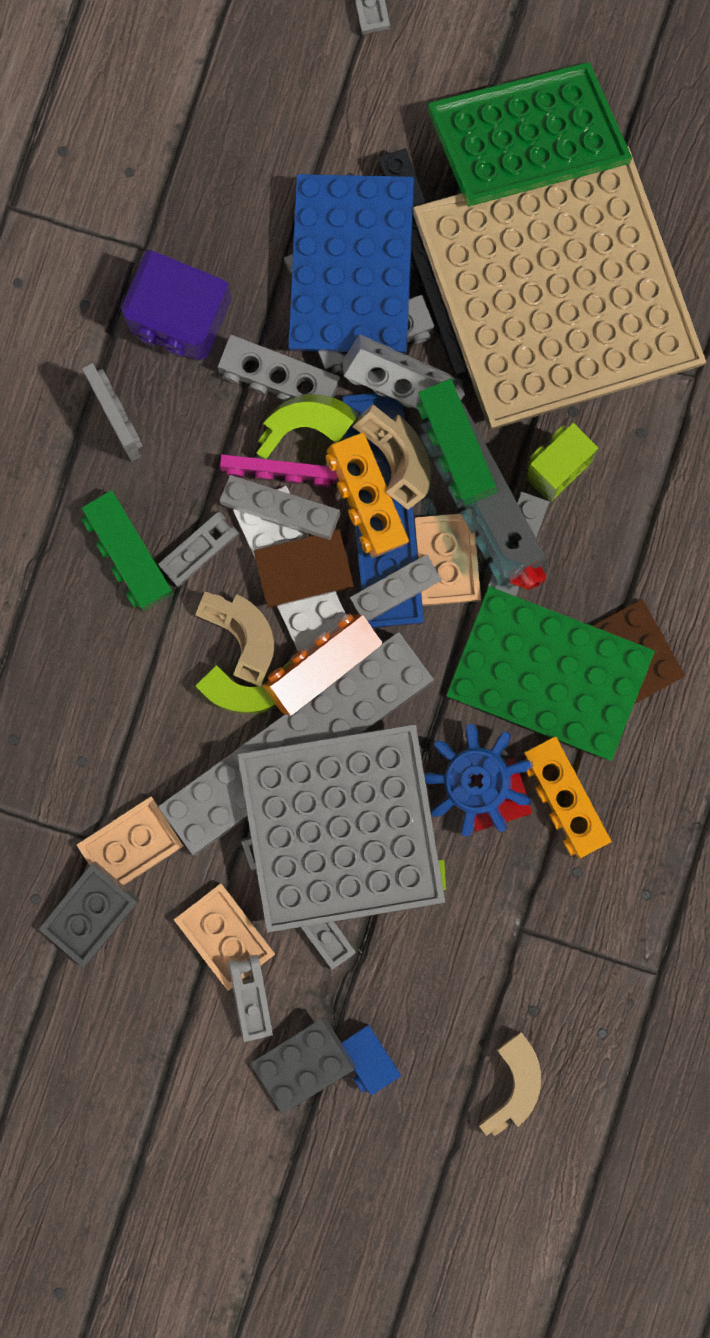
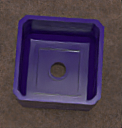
(176, 306)

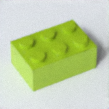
(561, 462)

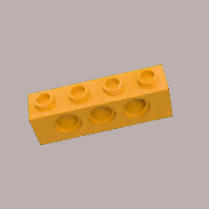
(357, 451)
(595, 834)

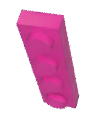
(267, 469)

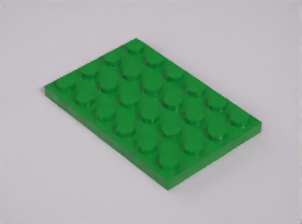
(528, 134)
(550, 673)

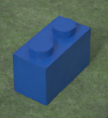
(372, 1062)

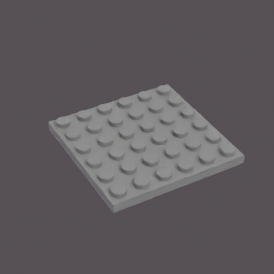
(341, 828)

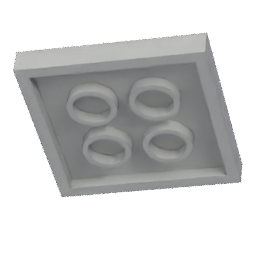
(114, 411)

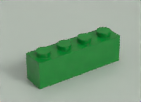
(458, 443)
(126, 550)

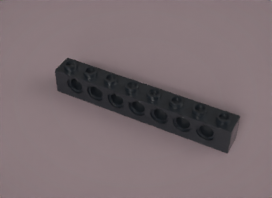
(400, 165)

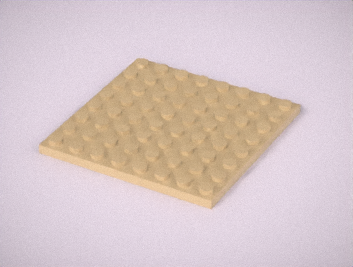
(559, 293)

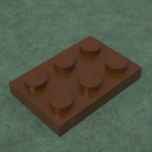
(639, 626)

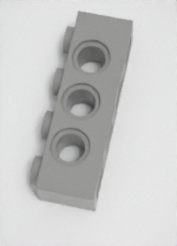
(420, 330)
(240, 351)
(395, 365)

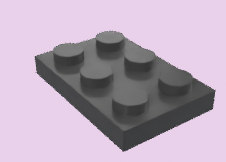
(89, 914)
(303, 1065)

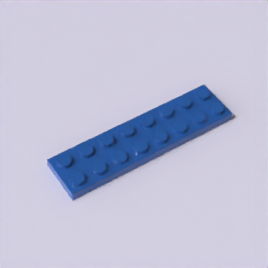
(378, 568)

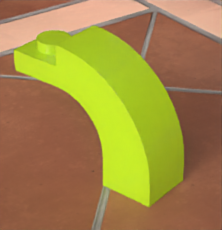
(310, 410)
(234, 697)

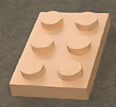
(454, 556)
(132, 842)
(222, 933)

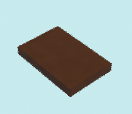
(303, 569)

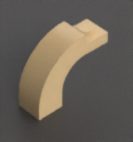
(403, 451)
(249, 628)
(526, 1085)

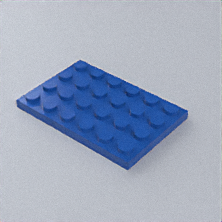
(351, 261)

